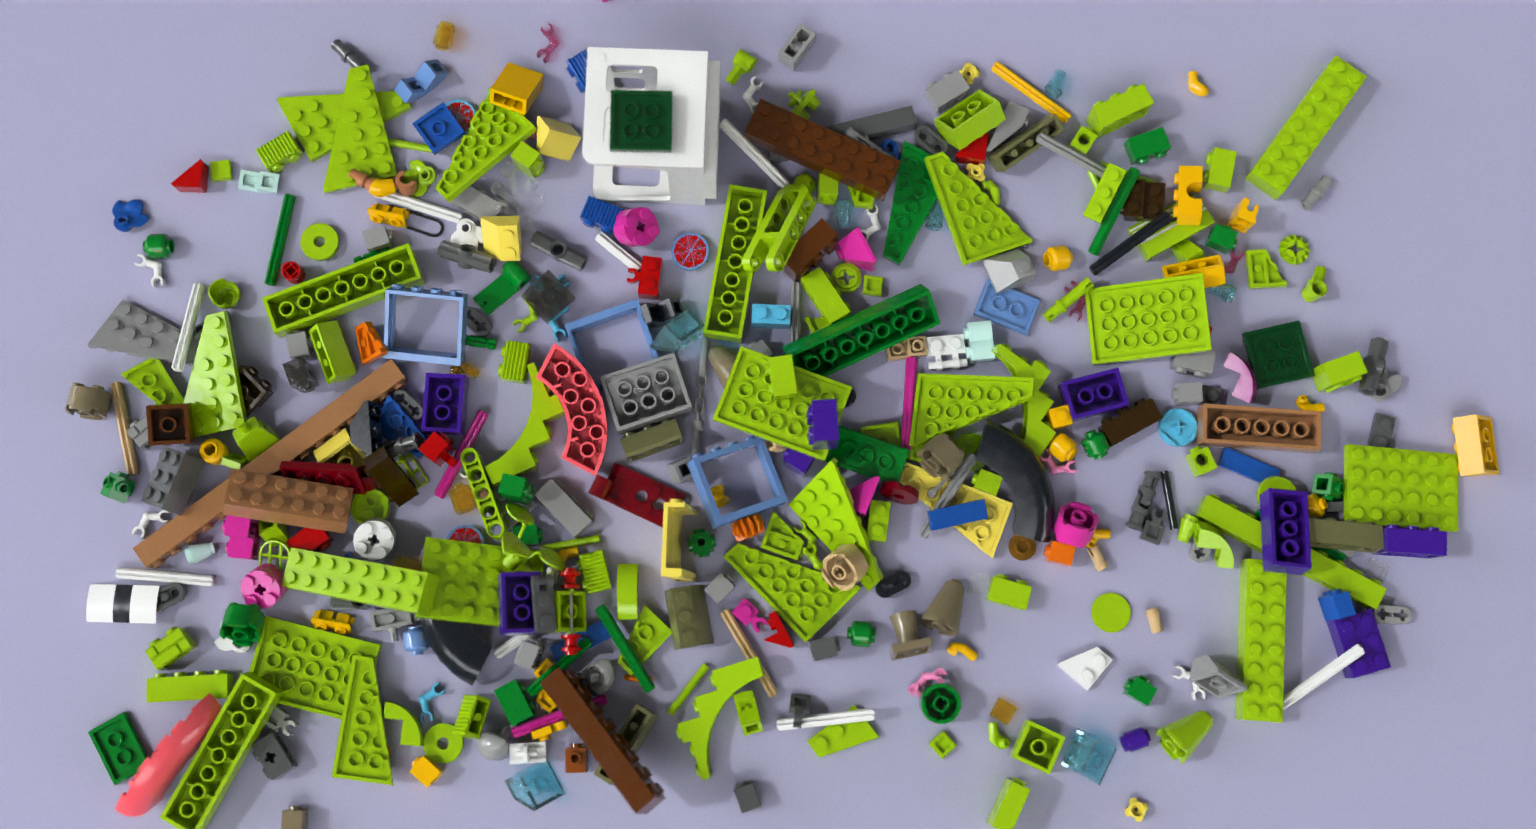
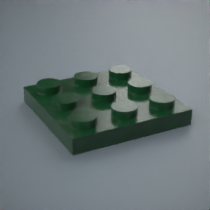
(641, 121)
(1278, 354)

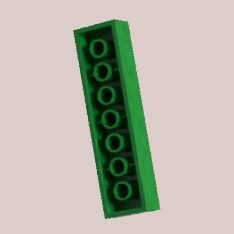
(865, 332)

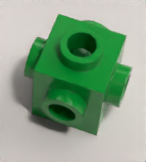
(118, 486)
(1328, 486)
(701, 551)

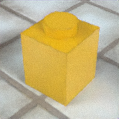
(1059, 417)
(426, 770)

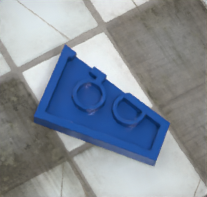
(398, 423)

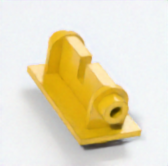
(380, 214)
(324, 621)

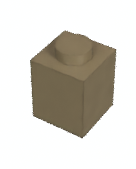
(294, 818)

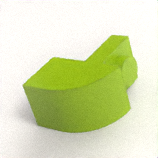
(748, 712)

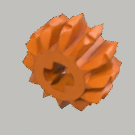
(748, 527)

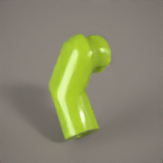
(994, 192)
(996, 738)

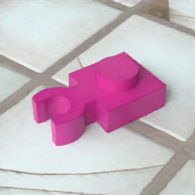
(747, 613)

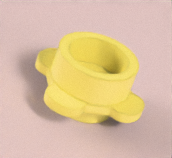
(968, 67)
(980, 172)
(1142, 808)

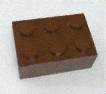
(810, 250)

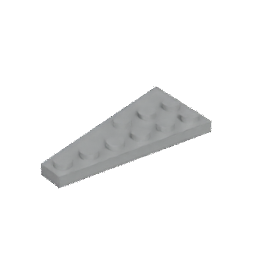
(140, 335)

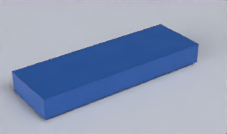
(1246, 466)
(957, 514)
(595, 633)

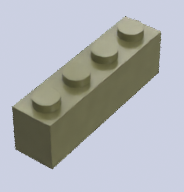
(1024, 143)
(1345, 535)
(635, 731)

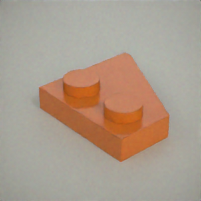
(369, 343)

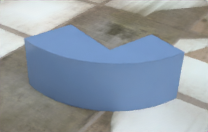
(425, 80)

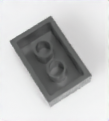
(172, 480)

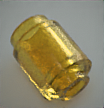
(444, 36)
(408, 563)

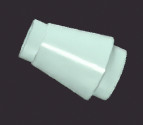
(199, 552)

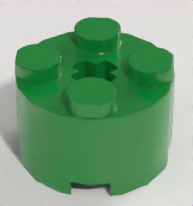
(242, 624)
(949, 709)

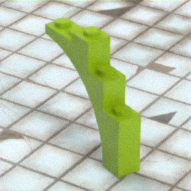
(1033, 431)
(519, 459)
(708, 705)

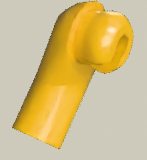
(1099, 533)
(962, 648)

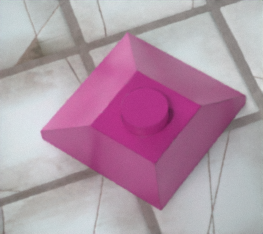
(856, 251)
(863, 494)

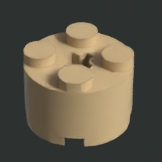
(844, 567)

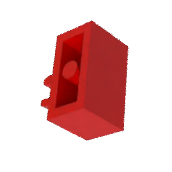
(648, 278)
(439, 449)

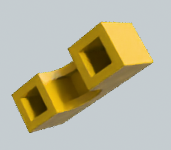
(1188, 209)

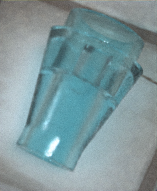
(1055, 85)
(843, 212)
(934, 219)
(1223, 292)

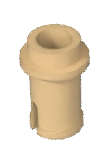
(1097, 558)
(1154, 619)

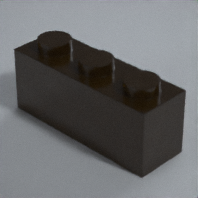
(1130, 421)
(390, 477)

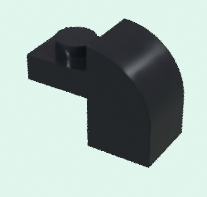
(661, 313)

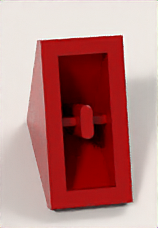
(974, 152)
(193, 179)

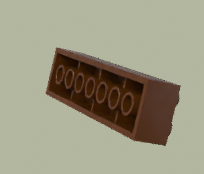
(822, 150)
(603, 741)

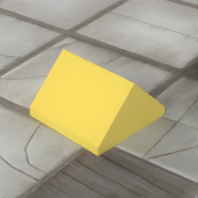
(556, 138)

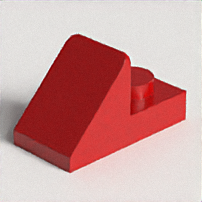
(781, 637)

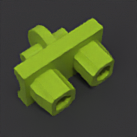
(808, 99)

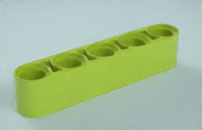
(477, 487)

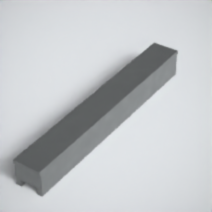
(872, 126)

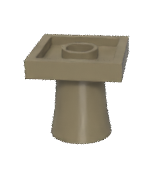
(908, 636)

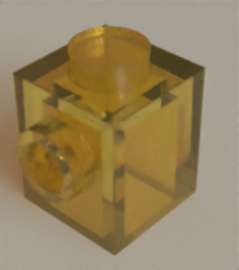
(462, 498)

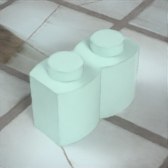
(979, 341)

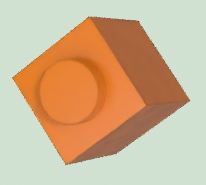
(1059, 553)

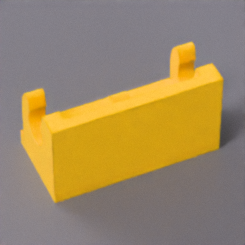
(1241, 217)

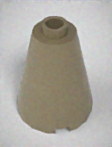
(722, 362)
(945, 609)

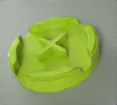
(370, 505)

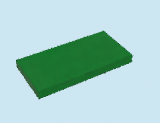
(869, 455)

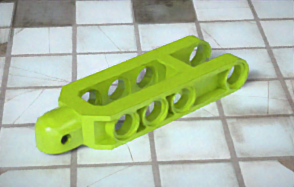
(779, 243)

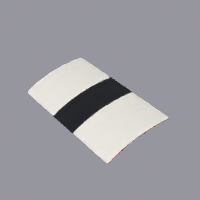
(122, 603)

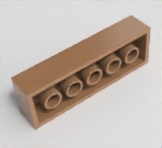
(1259, 428)
(287, 501)

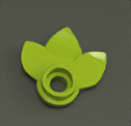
(417, 173)

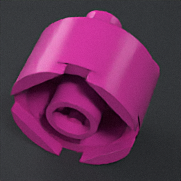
(636, 227)
(1075, 524)
(263, 586)

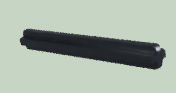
(1130, 243)

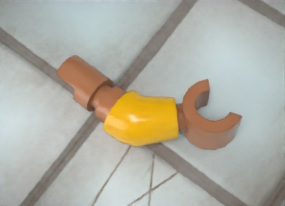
(383, 187)

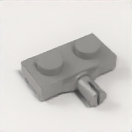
(390, 621)

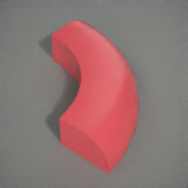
(582, 408)
(168, 759)

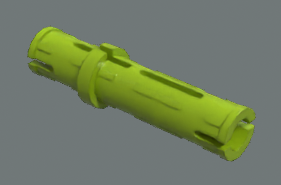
(1067, 300)

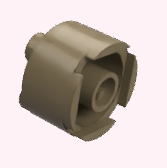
(88, 401)
(940, 456)

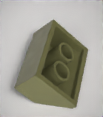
(651, 440)
(688, 616)

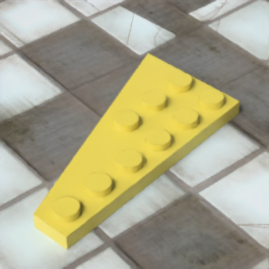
(982, 533)

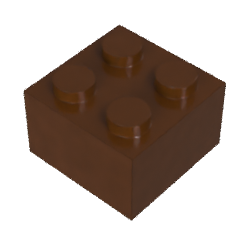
(169, 424)

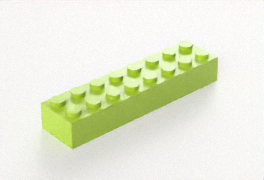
(1305, 127)
(730, 281)
(342, 290)
(360, 581)
(1261, 642)
(222, 753)

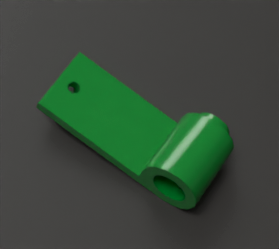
(504, 287)

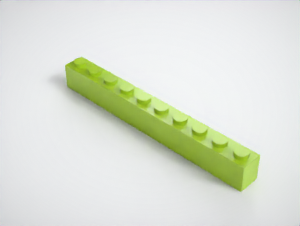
(1324, 570)

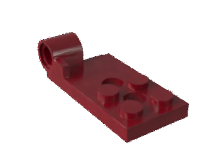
(330, 473)
(621, 491)

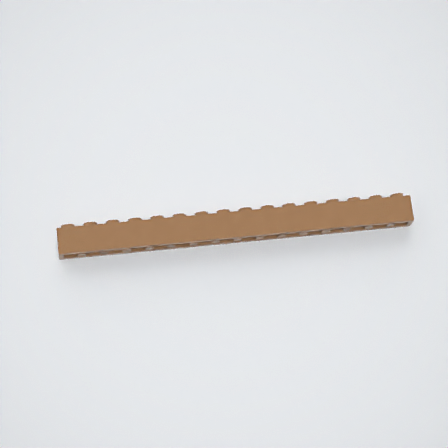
(293, 447)

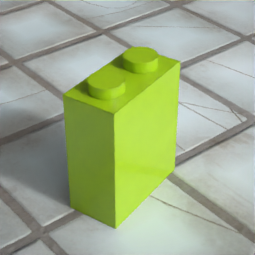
(1008, 804)

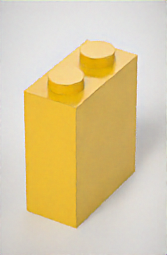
(516, 88)

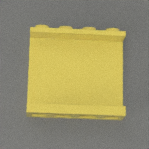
(672, 540)

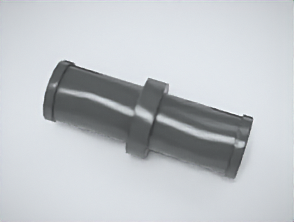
(347, 55)

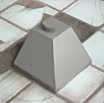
(1009, 270)
(1215, 677)

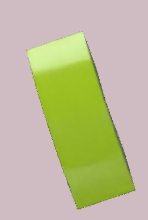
(1210, 537)
(627, 591)
(412, 730)

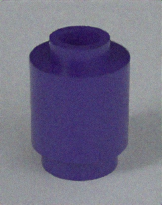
(1135, 739)

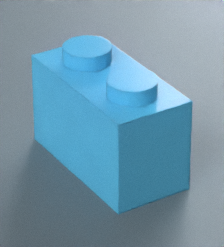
(771, 316)

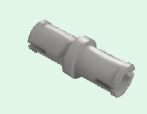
(1316, 193)

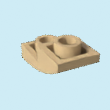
(913, 347)

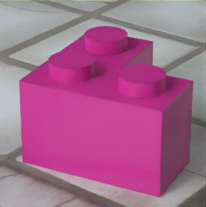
(243, 537)

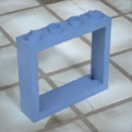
(603, 317)
(417, 355)
(706, 495)

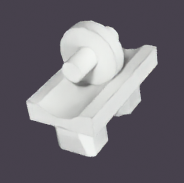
(527, 752)

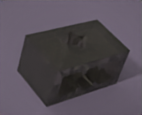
(301, 375)

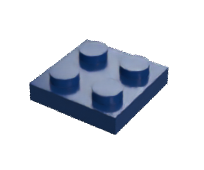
(439, 128)

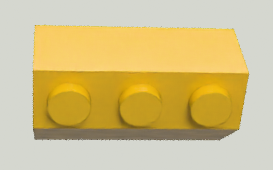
(1475, 446)

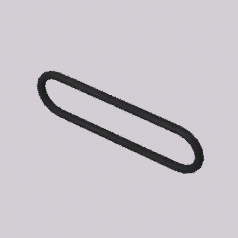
(424, 216)

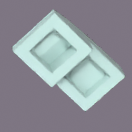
(258, 182)

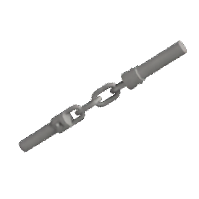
(703, 373)

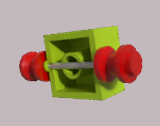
(570, 611)

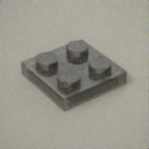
(548, 297)

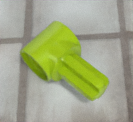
(743, 63)
(1315, 287)

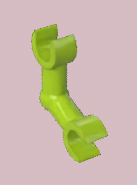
(527, 320)
(808, 535)
(817, 564)

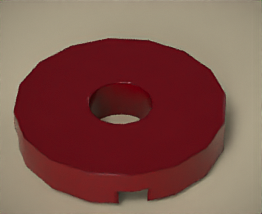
(894, 492)

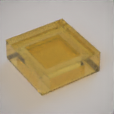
(1003, 711)

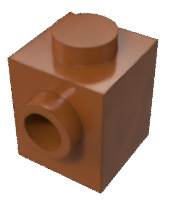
(576, 758)

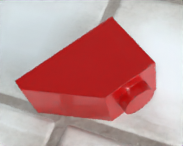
(311, 540)

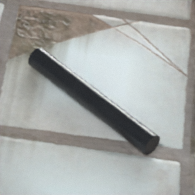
(1169, 500)

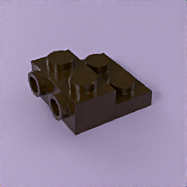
(1144, 201)
(254, 389)

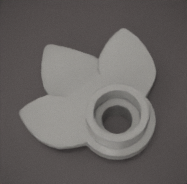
(1387, 385)

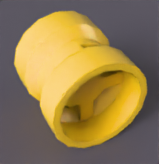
(718, 494)

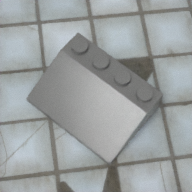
(646, 393)

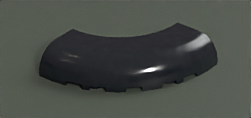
(1025, 477)
(456, 647)

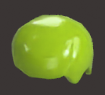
(224, 293)

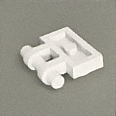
(946, 346)

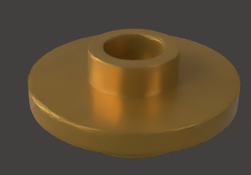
(1021, 547)

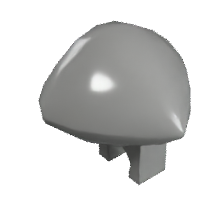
(599, 675)
(494, 745)

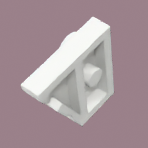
(1086, 666)

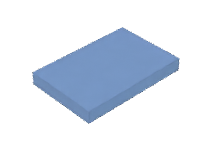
(1008, 309)

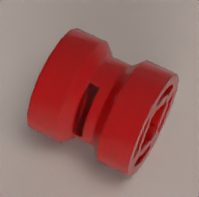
(296, 276)

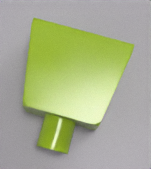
(254, 437)

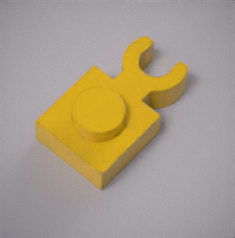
(544, 733)

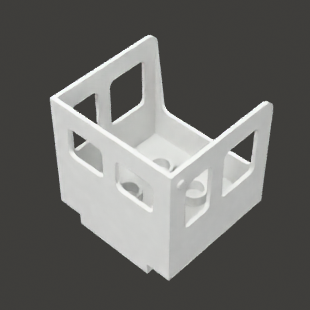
(692, 167)

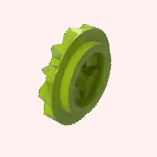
(1288, 254)
(851, 271)

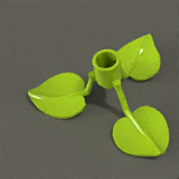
(517, 550)

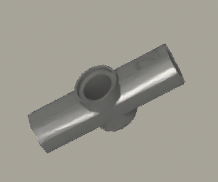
(569, 255)
(466, 256)
(1375, 366)

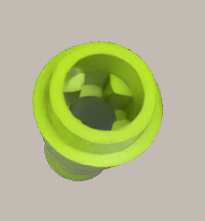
(1187, 528)

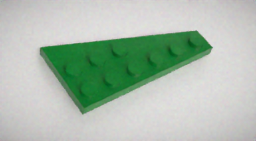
(911, 203)

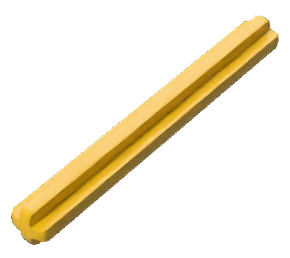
(1031, 92)

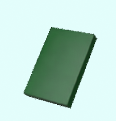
(119, 747)

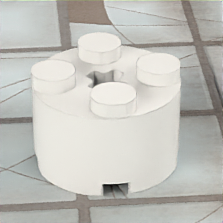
(364, 543)

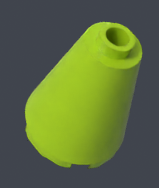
(1185, 735)

